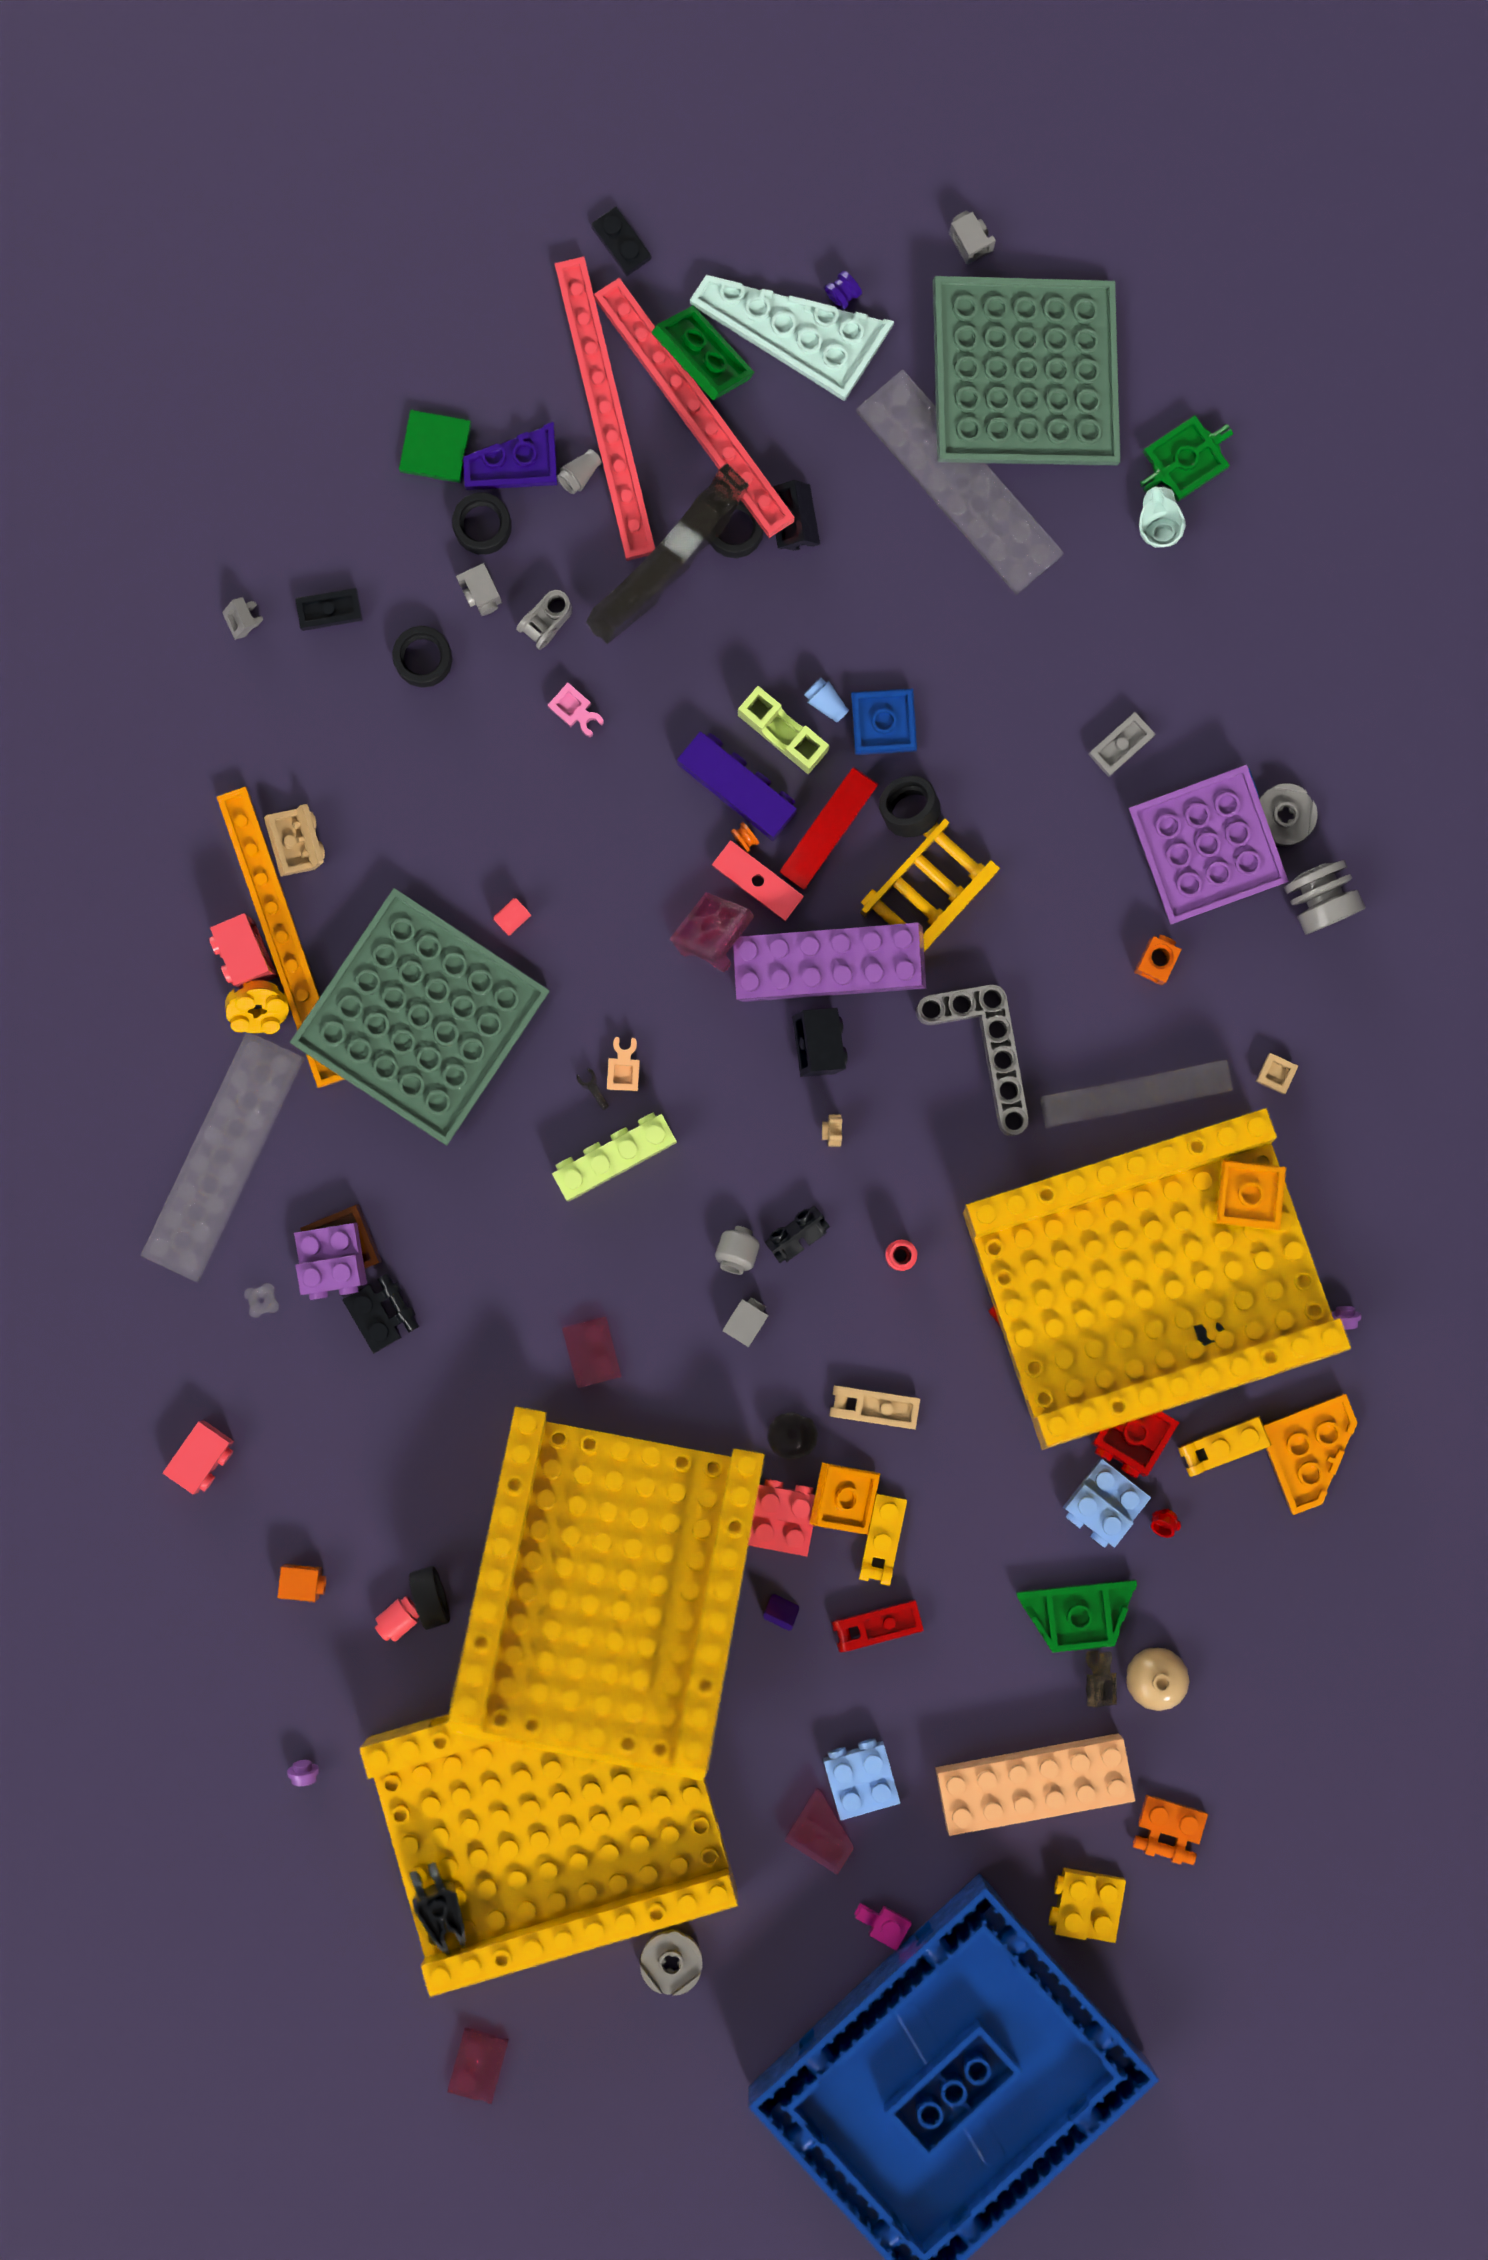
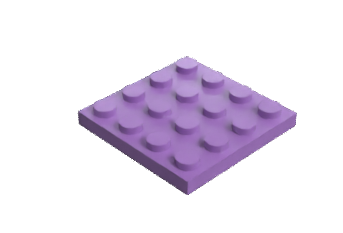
(1208, 844)

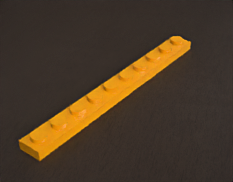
(273, 913)

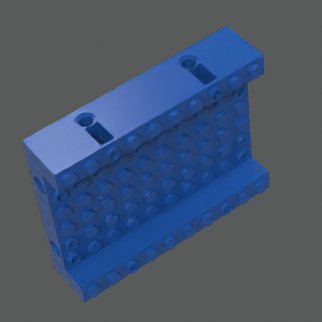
(950, 2083)

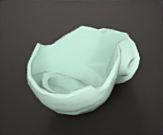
(1161, 518)

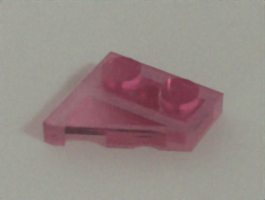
(820, 1834)

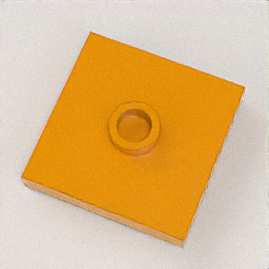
(1250, 1195)
(844, 1498)

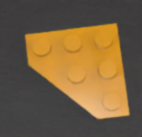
(1309, 1450)

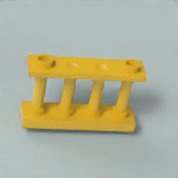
(958, 896)

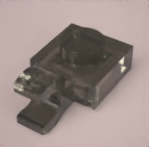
(1101, 1684)

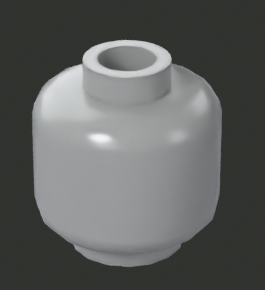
(737, 1250)

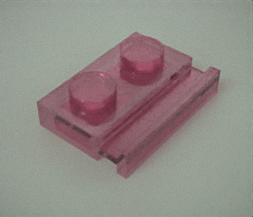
(592, 1352)
(477, 2065)

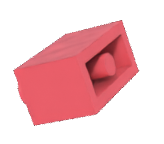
(199, 1457)

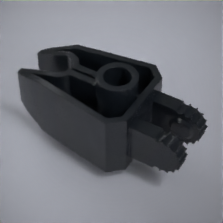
(438, 1908)

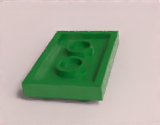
(702, 352)

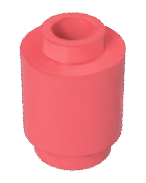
(911, 1255)
(397, 1619)

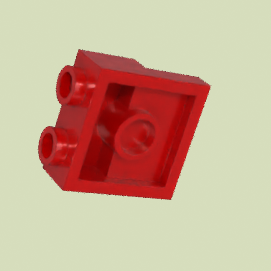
(1136, 1442)

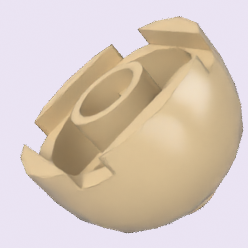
(1157, 1679)

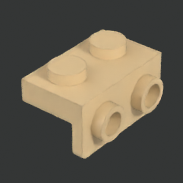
(295, 840)

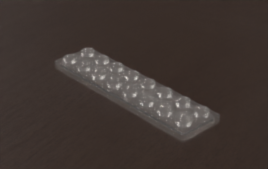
(963, 491)
(222, 1156)

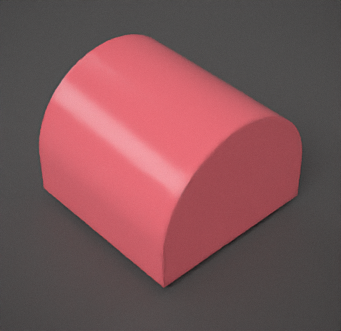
(511, 916)

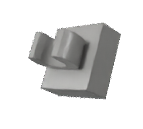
(239, 618)

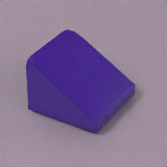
(781, 1612)

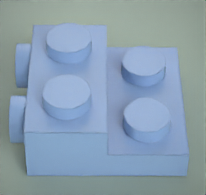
(1106, 1504)
(861, 1779)

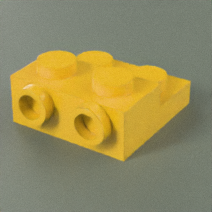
(1087, 1905)

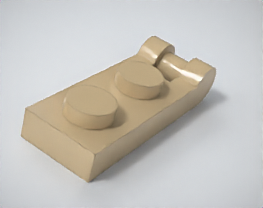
(876, 1407)

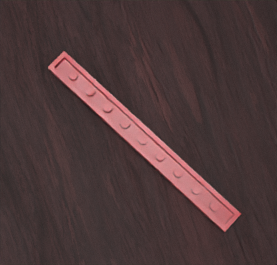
(693, 406)
(605, 408)

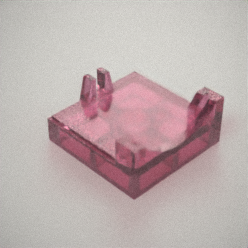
(712, 930)

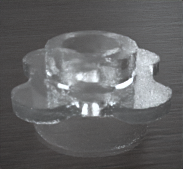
(266, 1292)

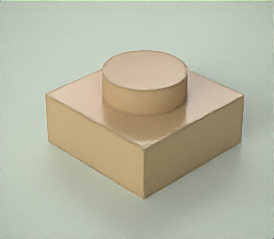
(1276, 1073)

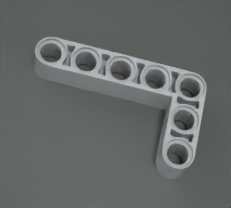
(992, 1045)

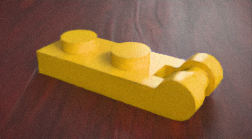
(1225, 1445)
(883, 1538)

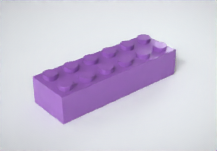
(829, 962)

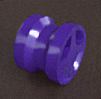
(843, 290)

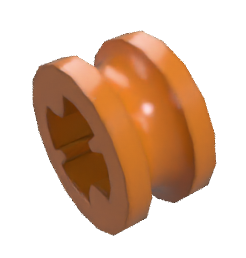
(745, 837)

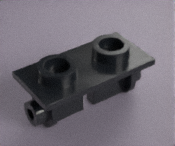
(807, 1225)

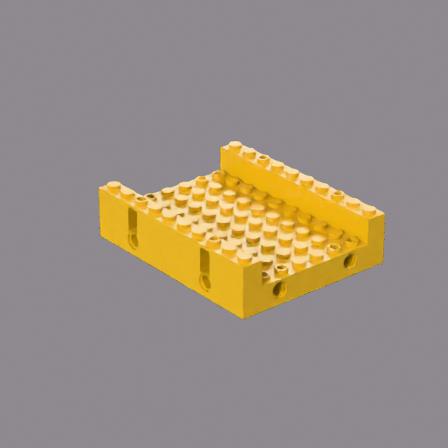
(1121, 1262)
(606, 1597)
(542, 1847)

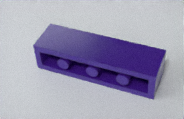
(736, 785)

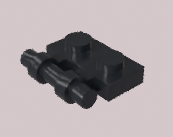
(372, 1317)

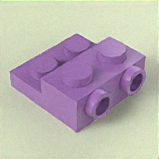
(329, 1261)

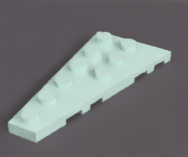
(804, 334)

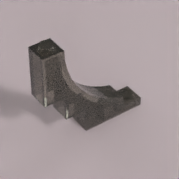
(671, 558)

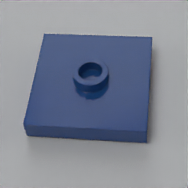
(884, 721)

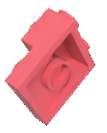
(782, 1518)

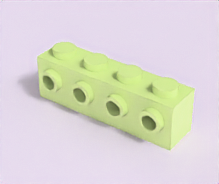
(613, 1158)

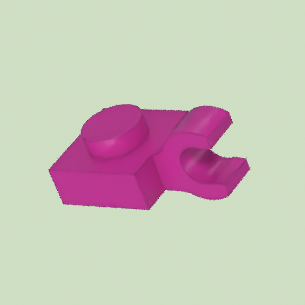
(887, 1925)

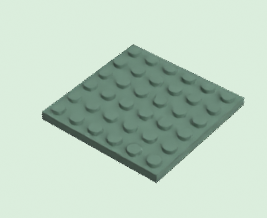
(1026, 371)
(419, 1017)

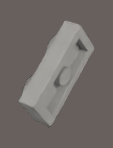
(1121, 744)

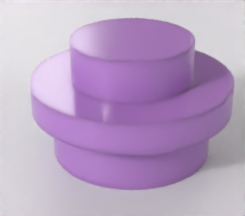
(1348, 1316)
(303, 1773)

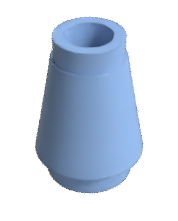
(826, 700)

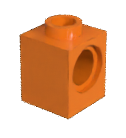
(1151, 971)
(301, 1583)

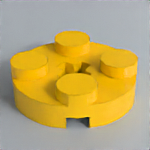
(241, 1005)

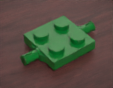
(1186, 458)

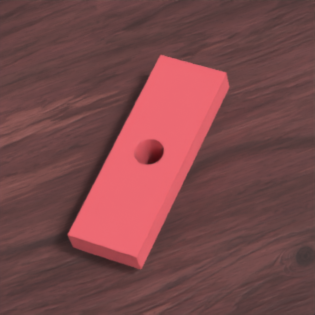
(741, 870)

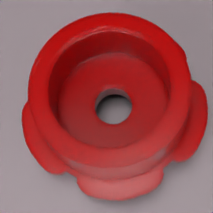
(1165, 1523)

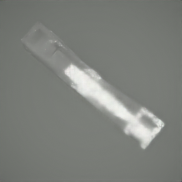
(1136, 1094)

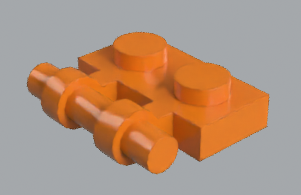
(1173, 1820)

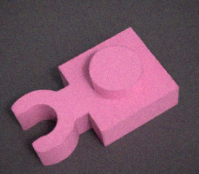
(572, 707)

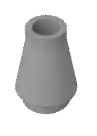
(578, 472)

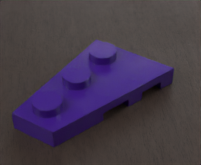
(515, 463)

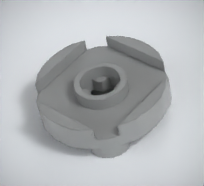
(1299, 805)
(670, 1980)

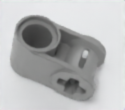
(544, 619)

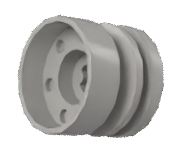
(1324, 896)

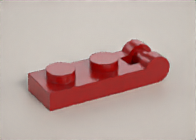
(878, 1625)

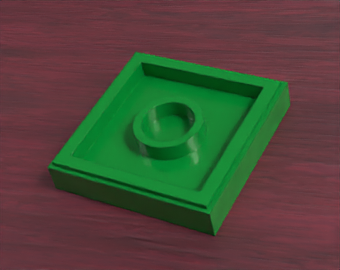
(435, 446)

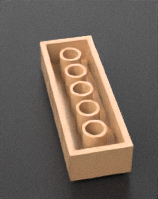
(1035, 1784)

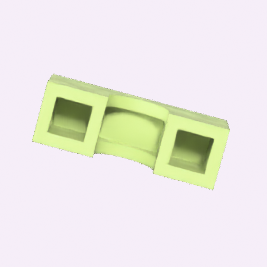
(789, 737)

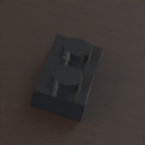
(621, 241)
(328, 609)

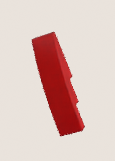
(828, 828)

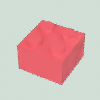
(242, 951)

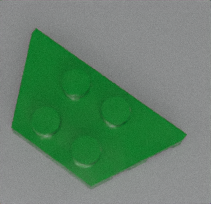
(1079, 1614)

